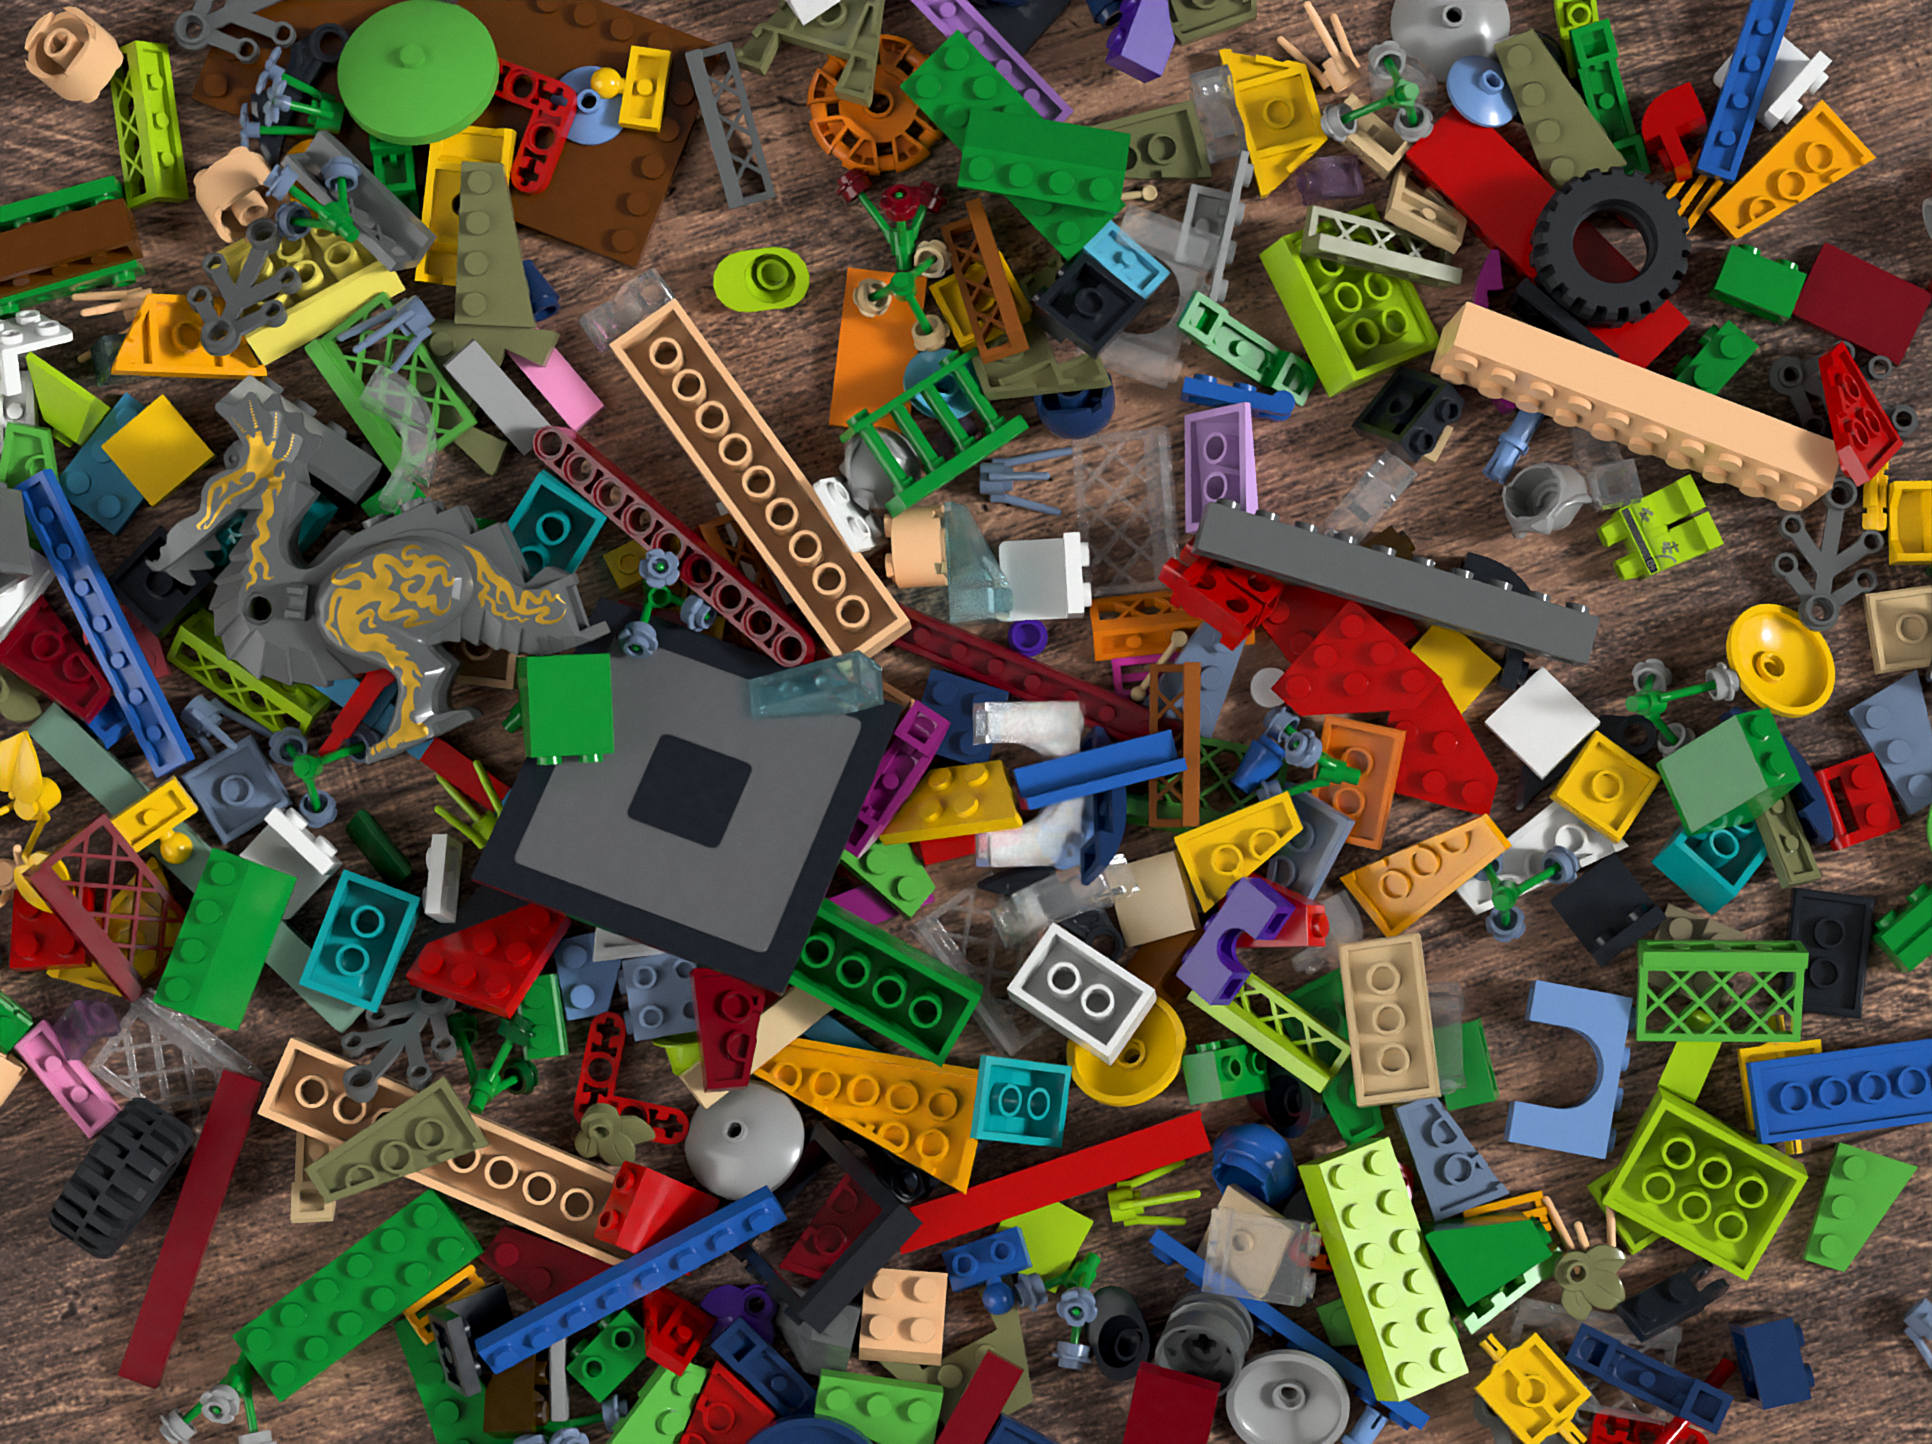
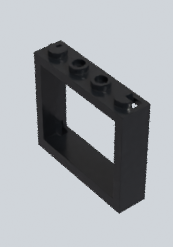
(859, 1260)

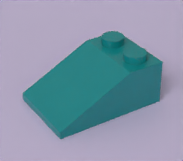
(555, 524)
(1713, 863)
(361, 941)
(1020, 1101)

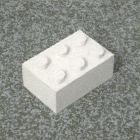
(1081, 994)

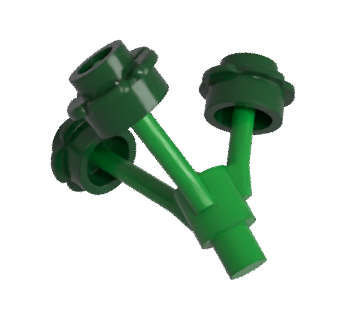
(516, 1077)

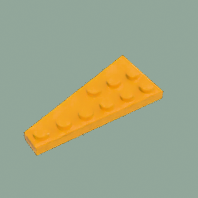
(887, 1098)

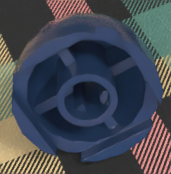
(1076, 413)

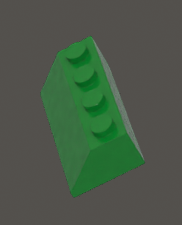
(1044, 160)
(225, 939)

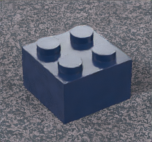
(954, 700)
(1771, 1360)

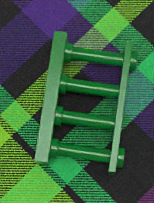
(50, 206)
(936, 468)

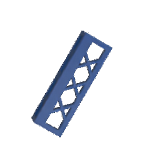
(1097, 770)

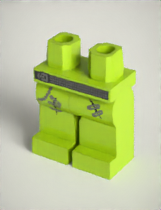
(1647, 537)

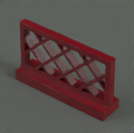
(80, 922)

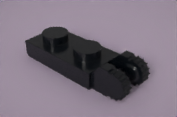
(1670, 1301)

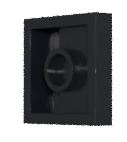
(1086, 306)
(1410, 413)
(155, 595)

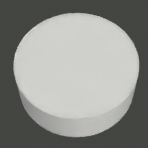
(1261, 685)

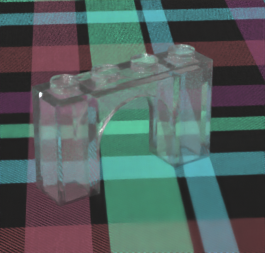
(1189, 255)
(1051, 732)

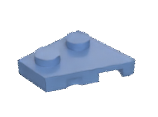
(584, 984)

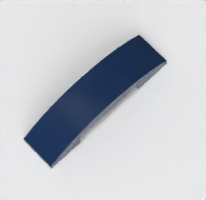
(1814, 813)
(1109, 819)
(765, 1368)
(1648, 1379)

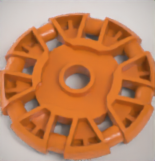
(869, 127)

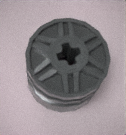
(1206, 1337)

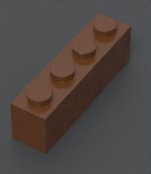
(67, 246)

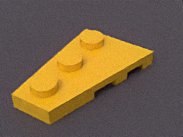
(1236, 845)

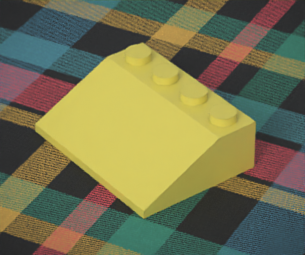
(335, 284)

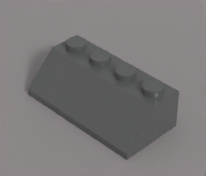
(338, 463)

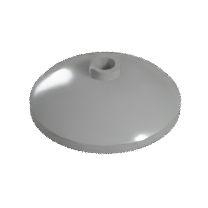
(1431, 38)
(759, 1155)
(1270, 1414)

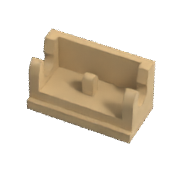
(1375, 142)

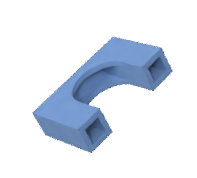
(1604, 1024)

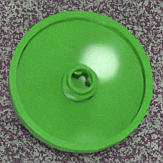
(418, 72)

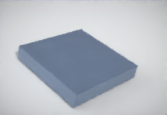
(237, 789)

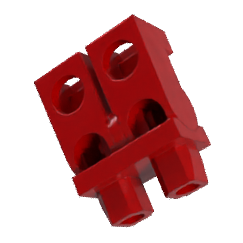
(1221, 594)

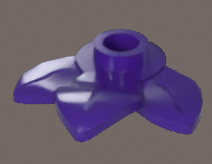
(730, 1301)

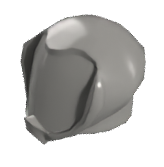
(865, 475)
(1544, 498)

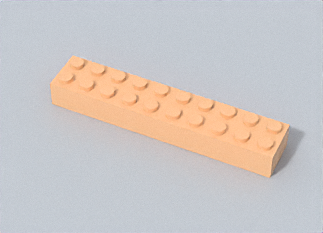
(1635, 408)
(758, 483)
(509, 1178)

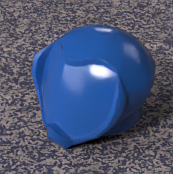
(1255, 1161)

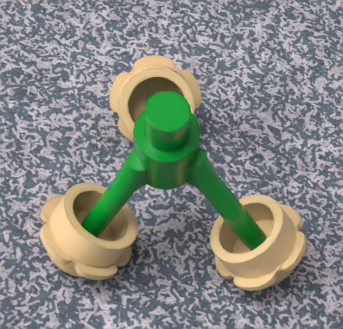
(875, 296)

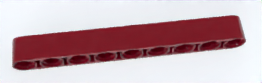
(693, 549)

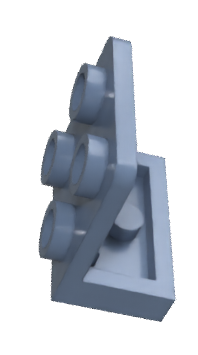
(657, 996)

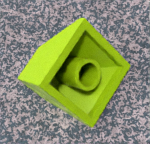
(65, 404)

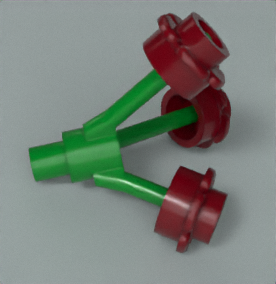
(899, 205)

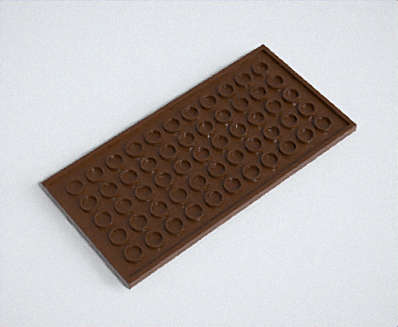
(599, 194)

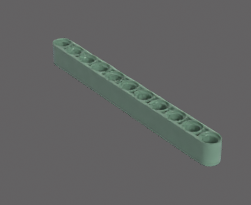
(118, 788)

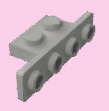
(1217, 214)

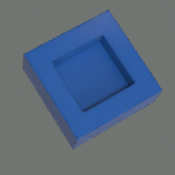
(109, 724)

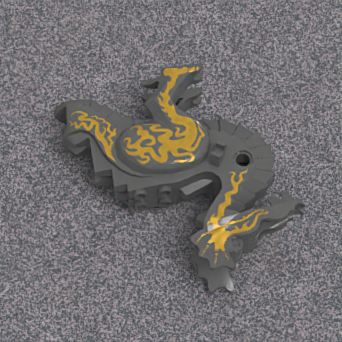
(369, 595)

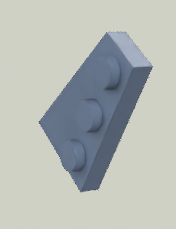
(1217, 671)
(1900, 735)
(1311, 853)
(1444, 1161)

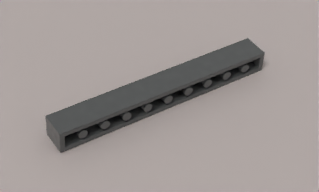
(1394, 583)

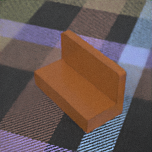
(1159, 962)

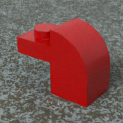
(1667, 123)

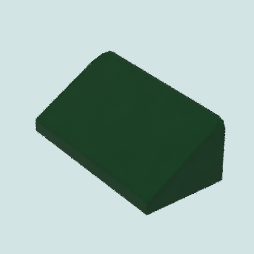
(380, 849)

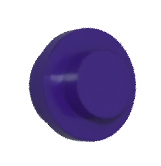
(1027, 637)

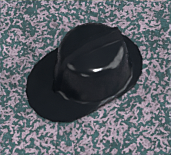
(1289, 1103)
(1119, 1334)

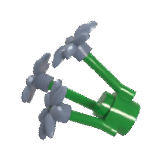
(324, 114)

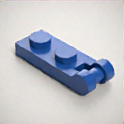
(1206, 392)

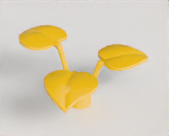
(31, 801)

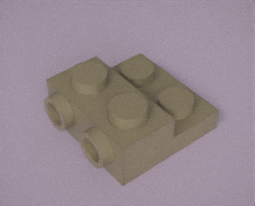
(1689, 926)

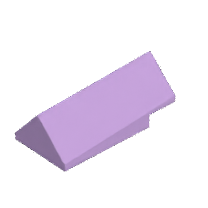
(1219, 460)

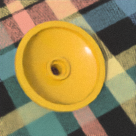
(1780, 661)
(1160, 1044)

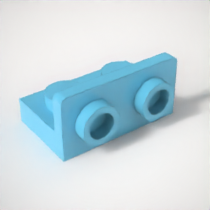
(1129, 265)

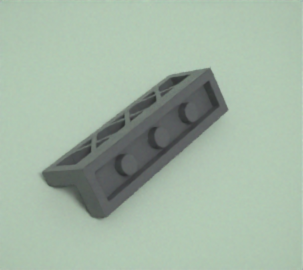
(715, 130)
(383, 220)

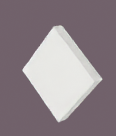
(1542, 723)

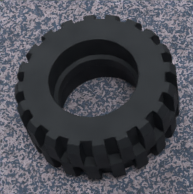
(1639, 204)
(121, 1178)

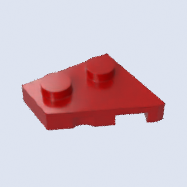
(673, 1329)

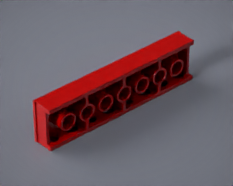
(1501, 203)
(1058, 1179)

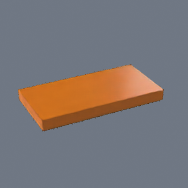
(872, 353)

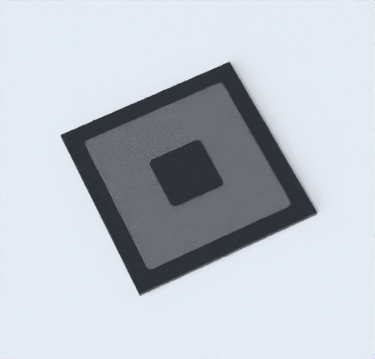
(702, 821)

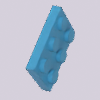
(97, 482)

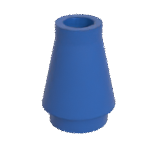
(1258, 763)

